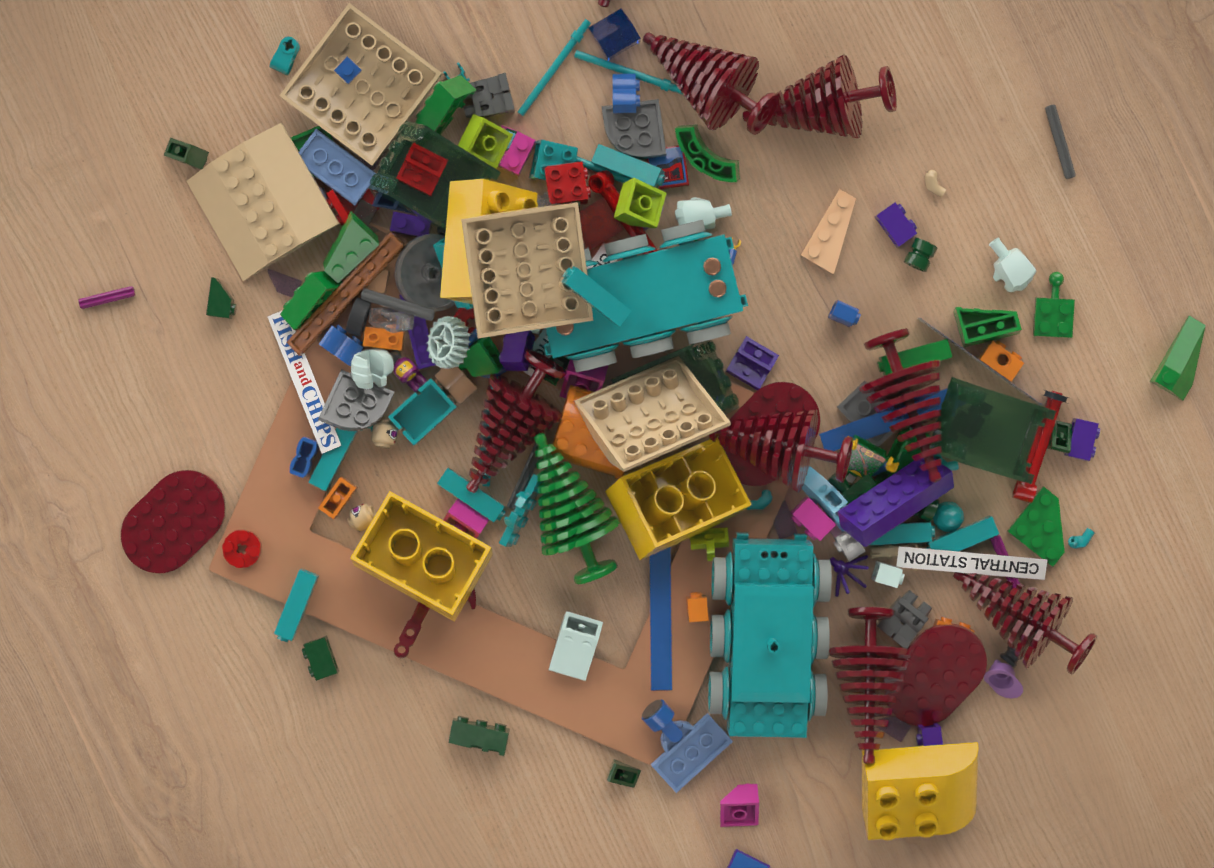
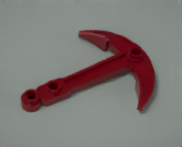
(415, 625)

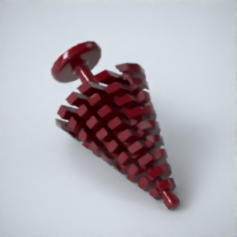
(714, 81)
(831, 100)
(904, 384)
(512, 417)
(783, 445)
(1026, 618)
(870, 666)

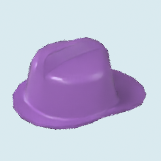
(1003, 680)

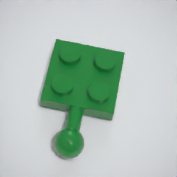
(1053, 315)

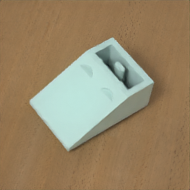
(575, 645)

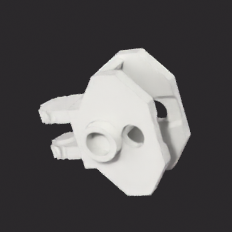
(846, 544)

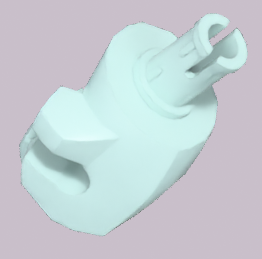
(700, 209)
(1012, 267)
(373, 366)

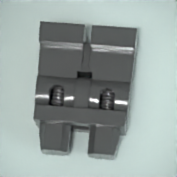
(483, 101)
(905, 613)

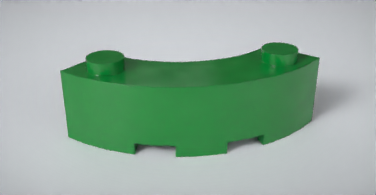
(703, 158)

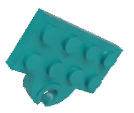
(518, 518)

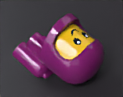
(409, 373)

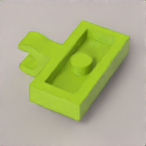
(710, 540)

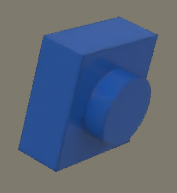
(348, 70)

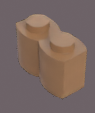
(456, 383)

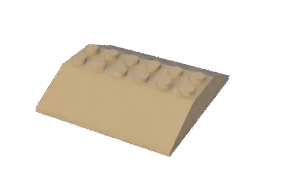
(377, 101)
(262, 201)
(519, 268)
(650, 414)

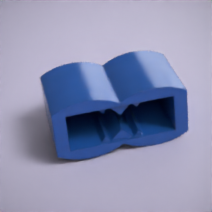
(624, 93)
(844, 313)
(340, 344)
(302, 462)

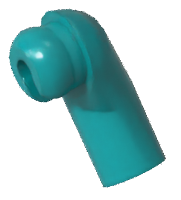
(952, 465)
(762, 502)
(1081, 541)

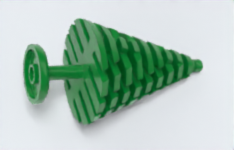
(571, 513)

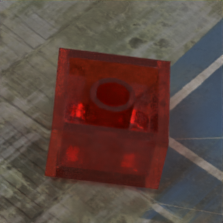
(598, 224)

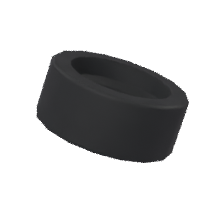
(358, 317)

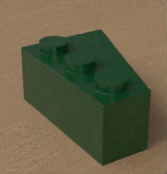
(479, 735)

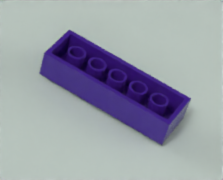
(893, 502)

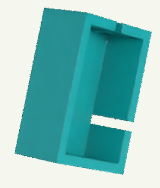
(423, 411)

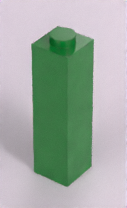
(934, 351)

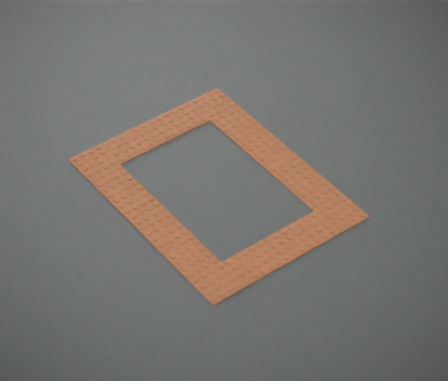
(480, 644)

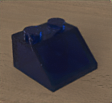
(614, 34)

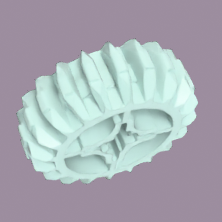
(448, 342)

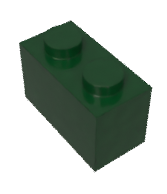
(320, 658)

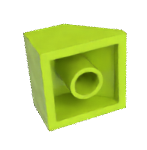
(485, 140)
(640, 204)

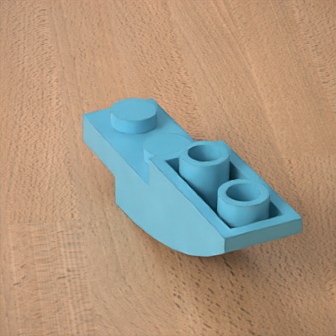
(824, 494)

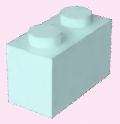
(887, 574)

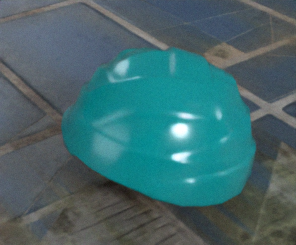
(948, 516)

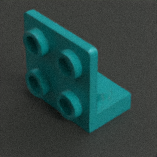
(550, 154)

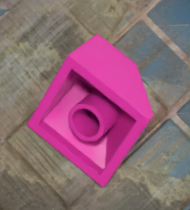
(740, 806)

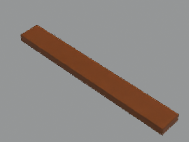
(345, 294)

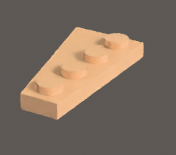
(829, 235)

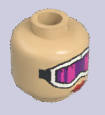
(384, 434)
(361, 517)

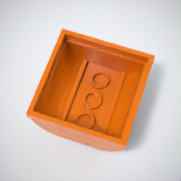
(575, 440)

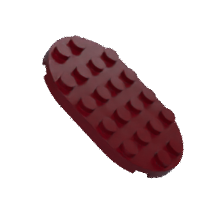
(768, 400)
(173, 521)
(940, 675)

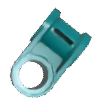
(283, 58)

